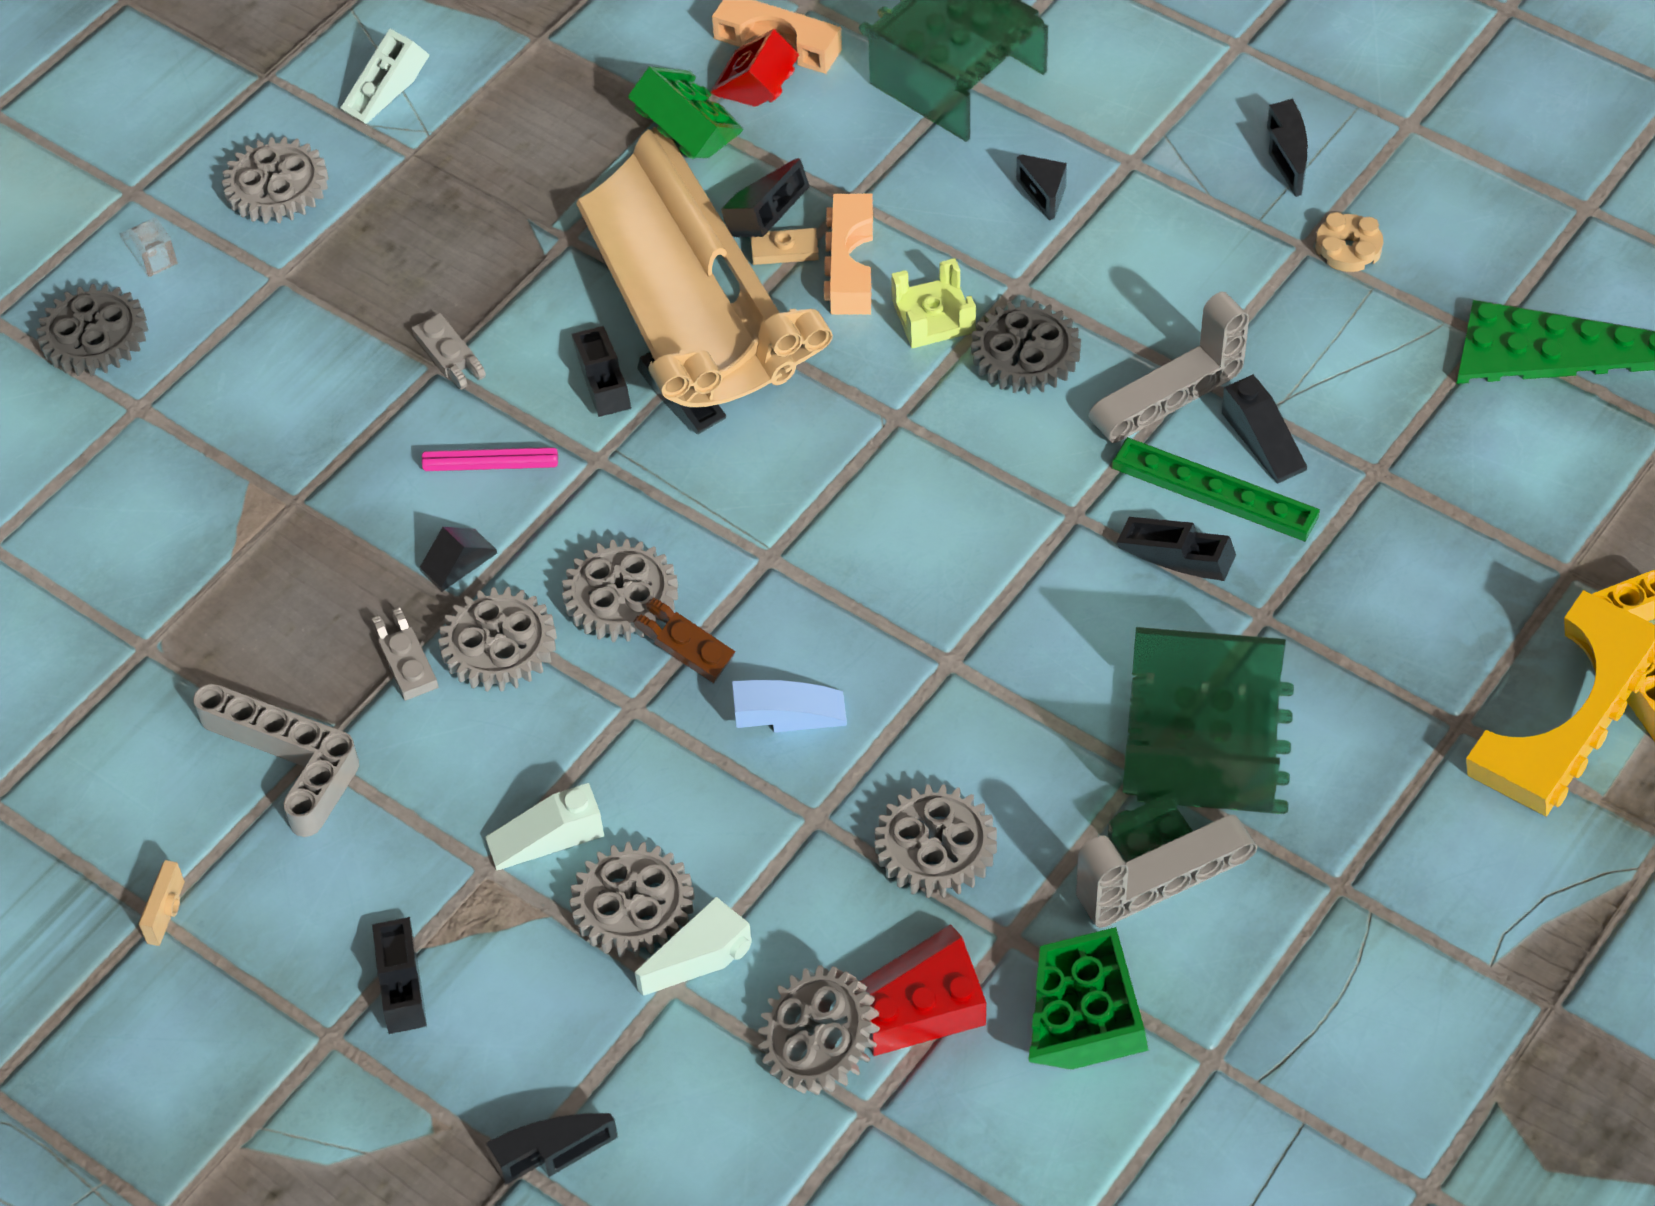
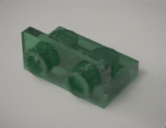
(1147, 826)

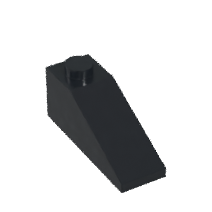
(764, 202)
(1262, 428)

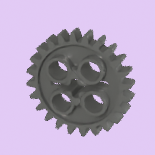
(92, 329)
(1041, 361)

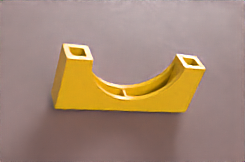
(1542, 765)

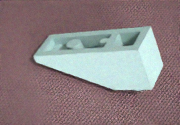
(385, 76)
(548, 827)
(700, 947)

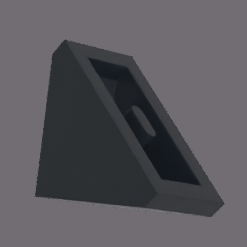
(1043, 182)
(455, 555)

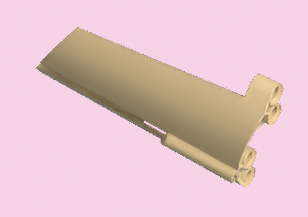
(661, 250)

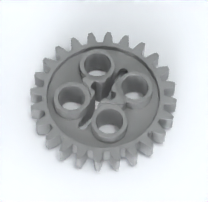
(275, 180)
(617, 589)
(497, 639)
(961, 824)
(631, 899)
(818, 1030)

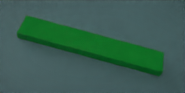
(1216, 489)

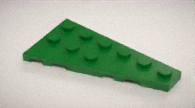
(1548, 345)

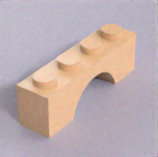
(745, 20)
(849, 281)

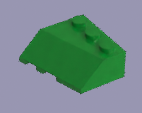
(684, 111)
(1085, 1003)

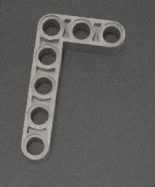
(1182, 379)
(289, 743)
(1119, 889)

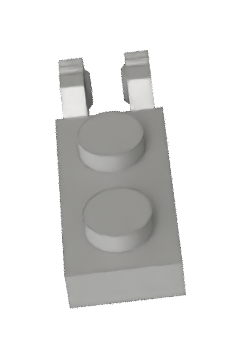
(447, 350)
(405, 657)

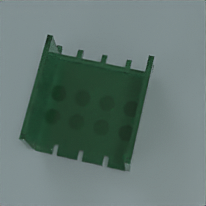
(940, 48)
(1207, 720)

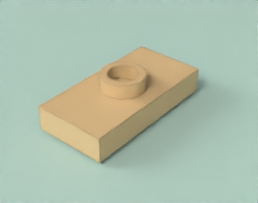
(785, 246)
(162, 903)

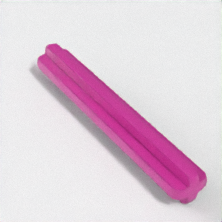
(490, 459)

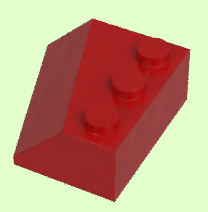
(926, 994)

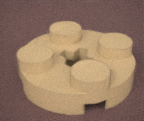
(1342, 227)

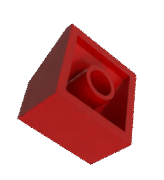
(757, 70)

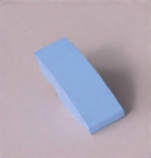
(787, 705)

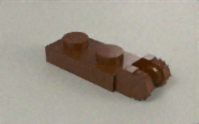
(685, 640)

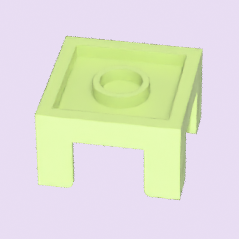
(933, 309)

